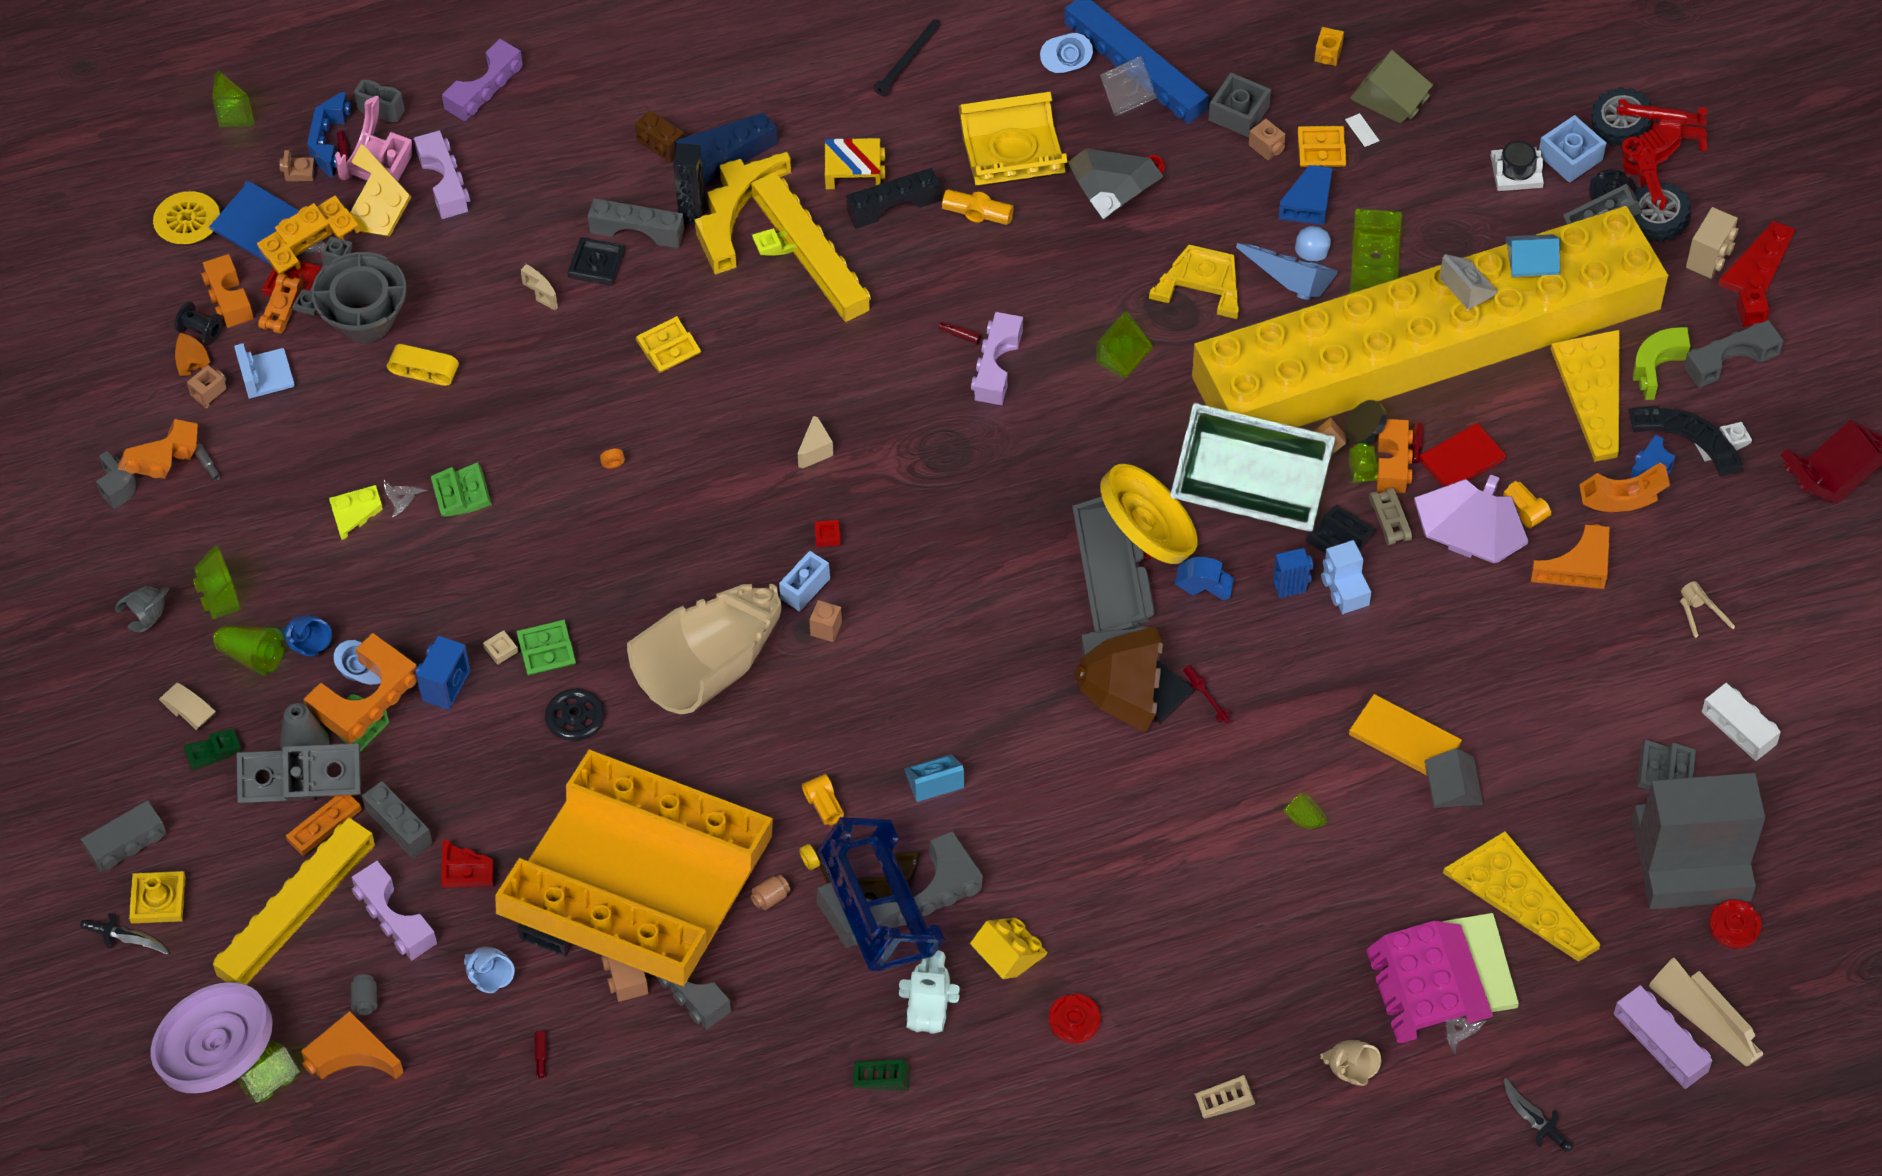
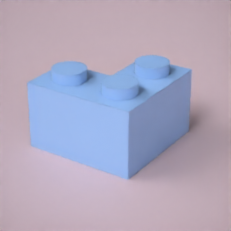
(1345, 577)

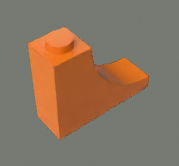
(1582, 566)
(348, 1045)

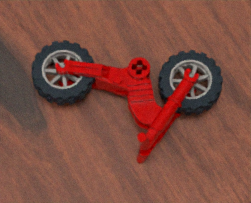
(1653, 145)

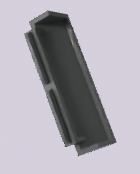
(1114, 581)

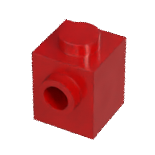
(1752, 306)

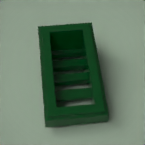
(881, 1083)

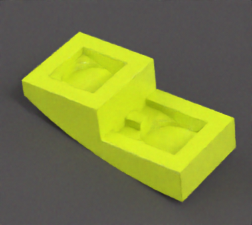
(772, 243)

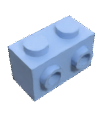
(804, 581)

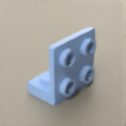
(264, 372)

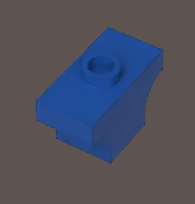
(1651, 456)

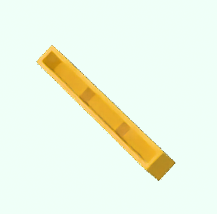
(812, 248)
(294, 903)

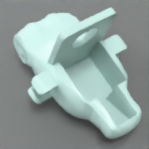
(928, 995)

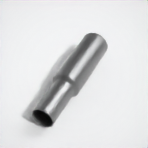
(206, 462)

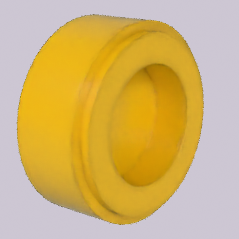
(809, 857)

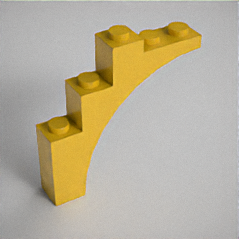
(726, 202)

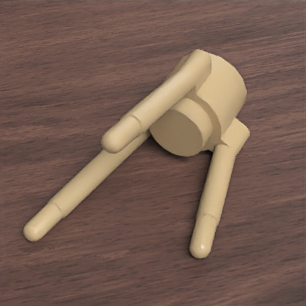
(1696, 597)

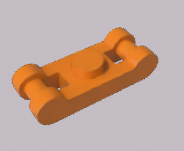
(281, 303)

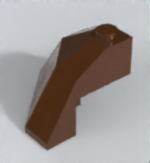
(1123, 675)

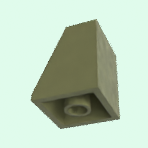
(1393, 89)

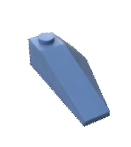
(1302, 277)

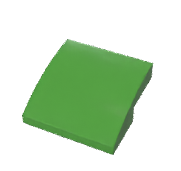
(461, 490)
(546, 647)

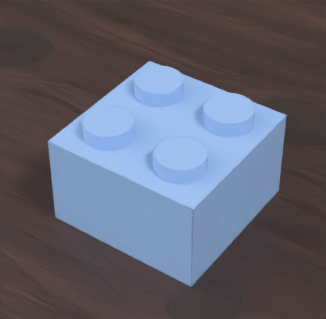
(1572, 148)

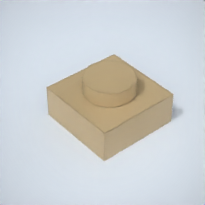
(500, 647)

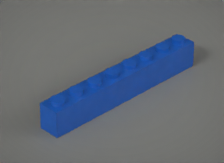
(1122, 46)

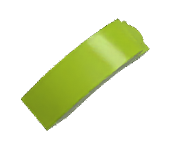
(1660, 347)

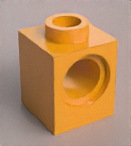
(1329, 46)

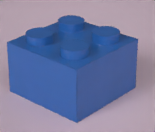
(443, 672)

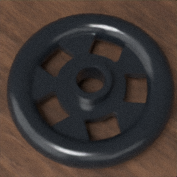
(579, 732)

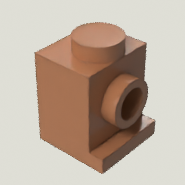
(206, 385)

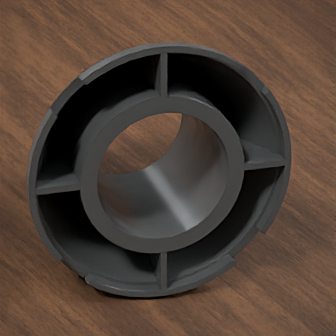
(359, 281)

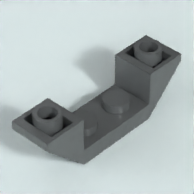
(333, 249)

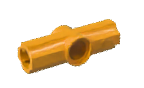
(977, 207)

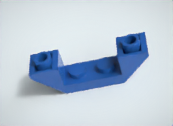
(332, 111)

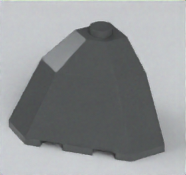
(1113, 177)

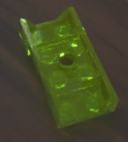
(1375, 233)

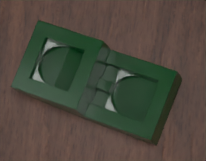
(210, 751)

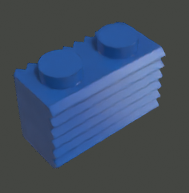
(1292, 572)

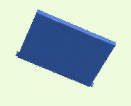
(251, 218)

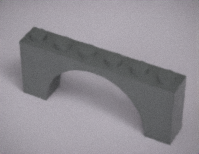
(953, 880)

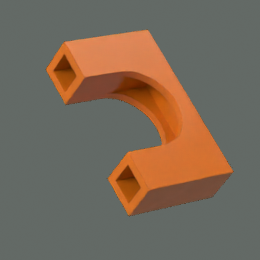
(352, 718)

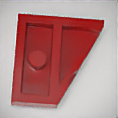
(465, 868)

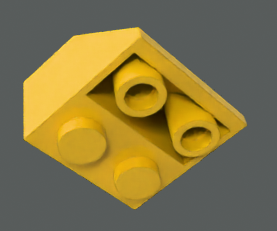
(1008, 946)

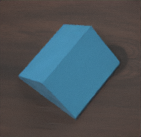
(1533, 255)
(935, 777)

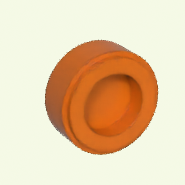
(612, 458)

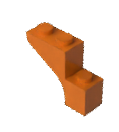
(156, 457)

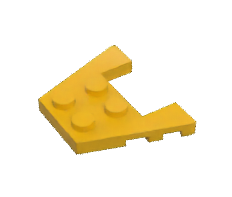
(381, 198)
(1202, 271)

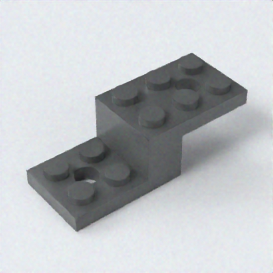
(298, 773)

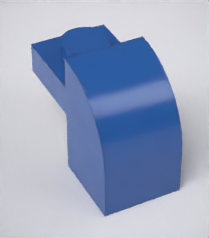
(1204, 574)

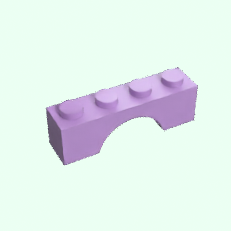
(434, 155)
(1003, 336)
(410, 932)

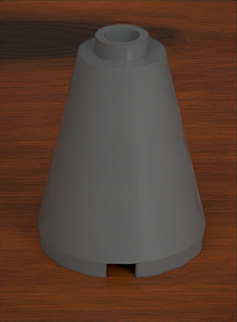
(301, 728)

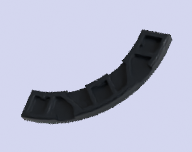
(1692, 428)

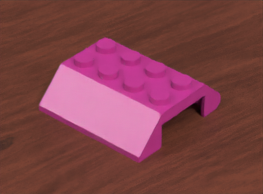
(1428, 978)

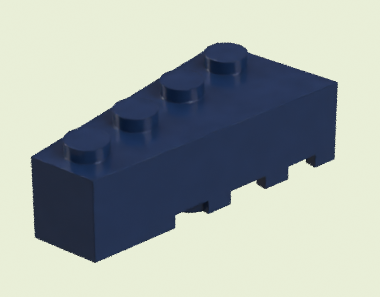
(732, 142)

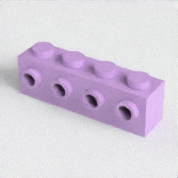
(1663, 1036)

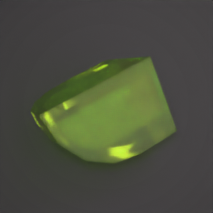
(1306, 812)

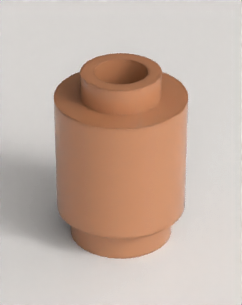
(770, 892)

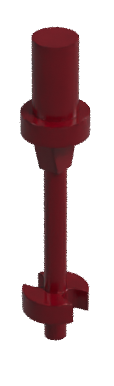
(1198, 683)

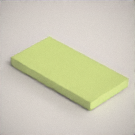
(1489, 960)

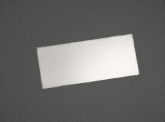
(1362, 130)

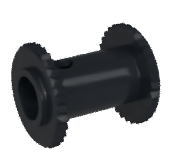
(206, 326)

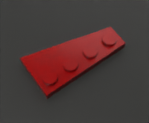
(1760, 260)

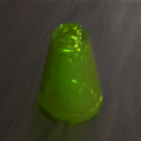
(251, 646)

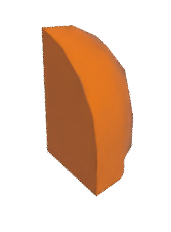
(189, 355)

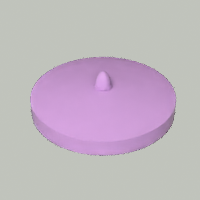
(211, 1037)

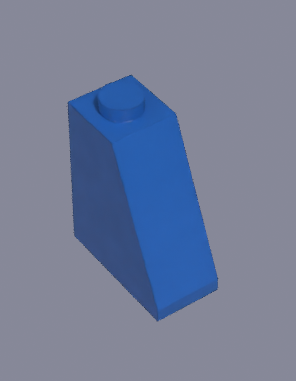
(1308, 197)

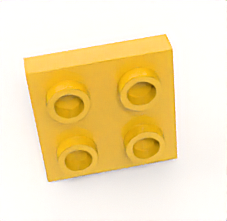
(157, 897)

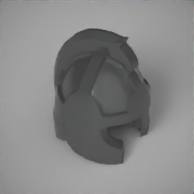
(146, 604)

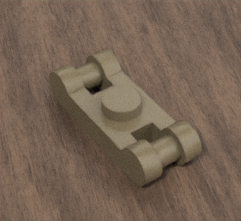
(1390, 516)

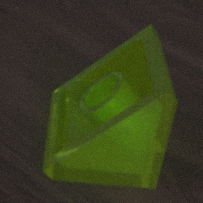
(231, 103)
(1122, 346)

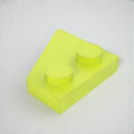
(355, 508)

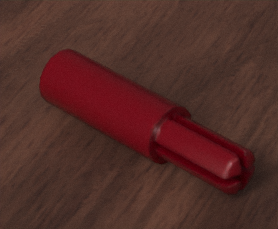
(342, 144)
(960, 332)
(1417, 441)
(540, 1053)

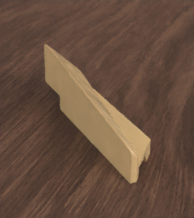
(1707, 1010)

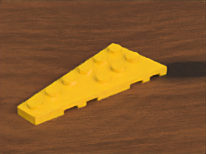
(1592, 382)
(1515, 887)

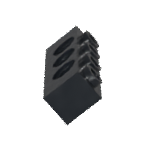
(689, 182)

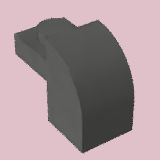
(116, 485)

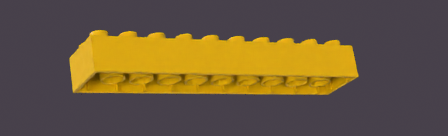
(1421, 333)

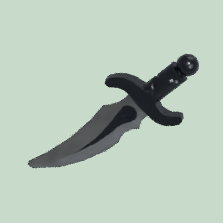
(122, 933)
(1536, 1118)

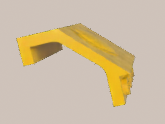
(1011, 138)

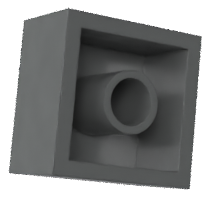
(1239, 104)

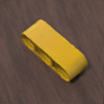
(422, 364)

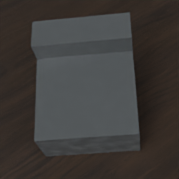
(1699, 839)

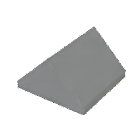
(1465, 281)

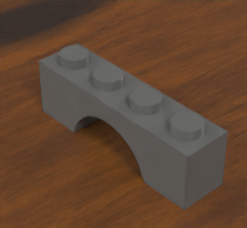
(662, 226)
(1757, 342)
(704, 1001)

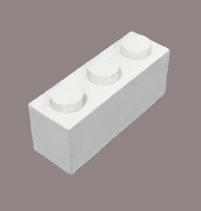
(1741, 721)

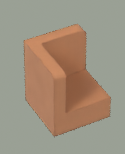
(1332, 429)

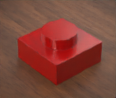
(827, 533)

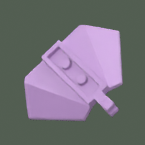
(1472, 520)

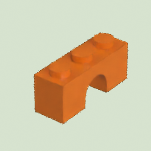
(232, 305)
(1394, 471)

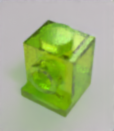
(1361, 460)

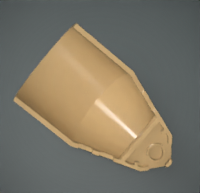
(703, 647)

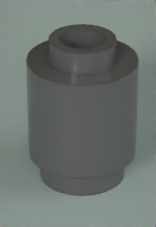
(363, 994)

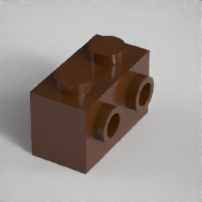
(658, 135)

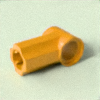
(1530, 509)
(821, 795)

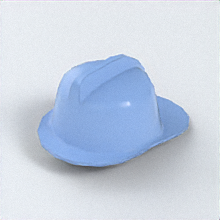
(1066, 53)
(347, 663)

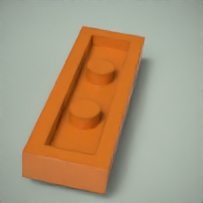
(322, 823)

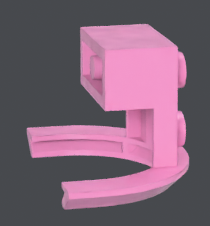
(391, 153)

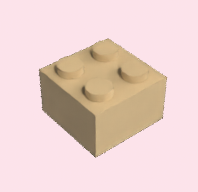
(1712, 243)

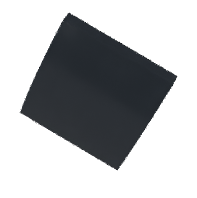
(1338, 528)

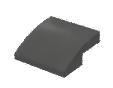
(1664, 763)

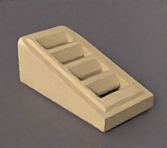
(1228, 1106)

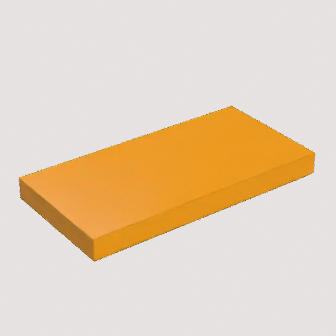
(1401, 734)

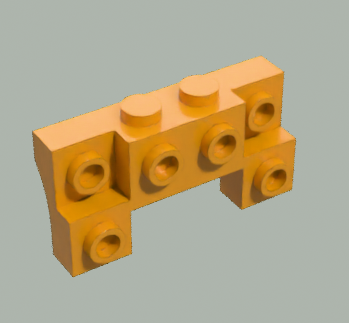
(305, 230)

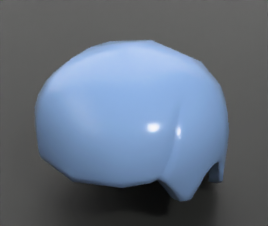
(1313, 243)

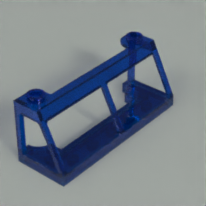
(874, 940)

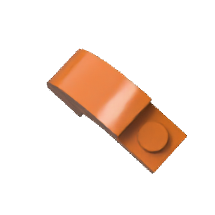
(1624, 495)

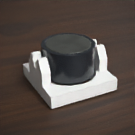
(1517, 162)

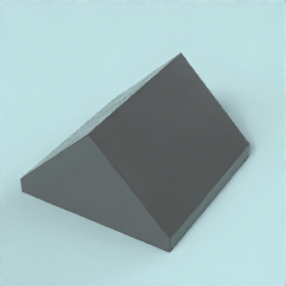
(1453, 779)

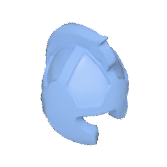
(489, 969)

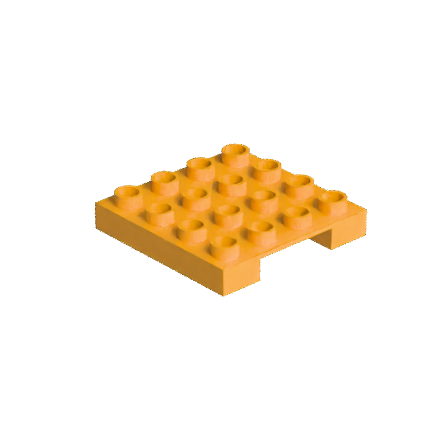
(636, 868)

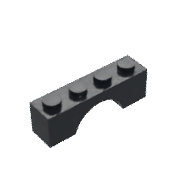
(868, 204)

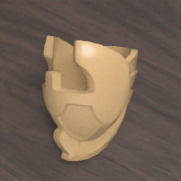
(1353, 1061)

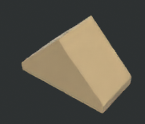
(815, 445)

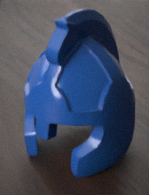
(307, 635)

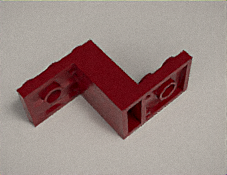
(1838, 463)

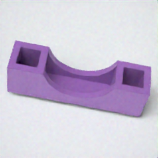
(466, 97)

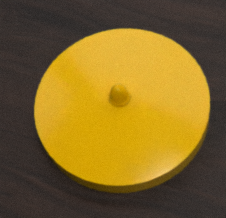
(1148, 514)

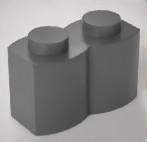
(390, 99)

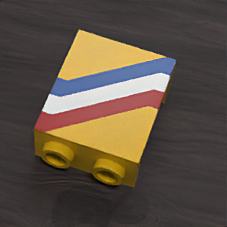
(853, 159)

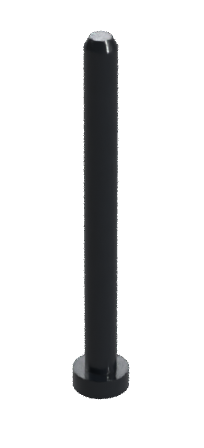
(882, 87)

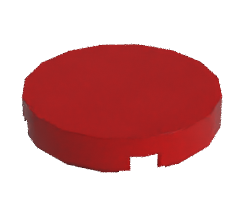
(1735, 924)
(1074, 1018)

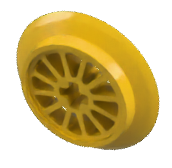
(171, 223)

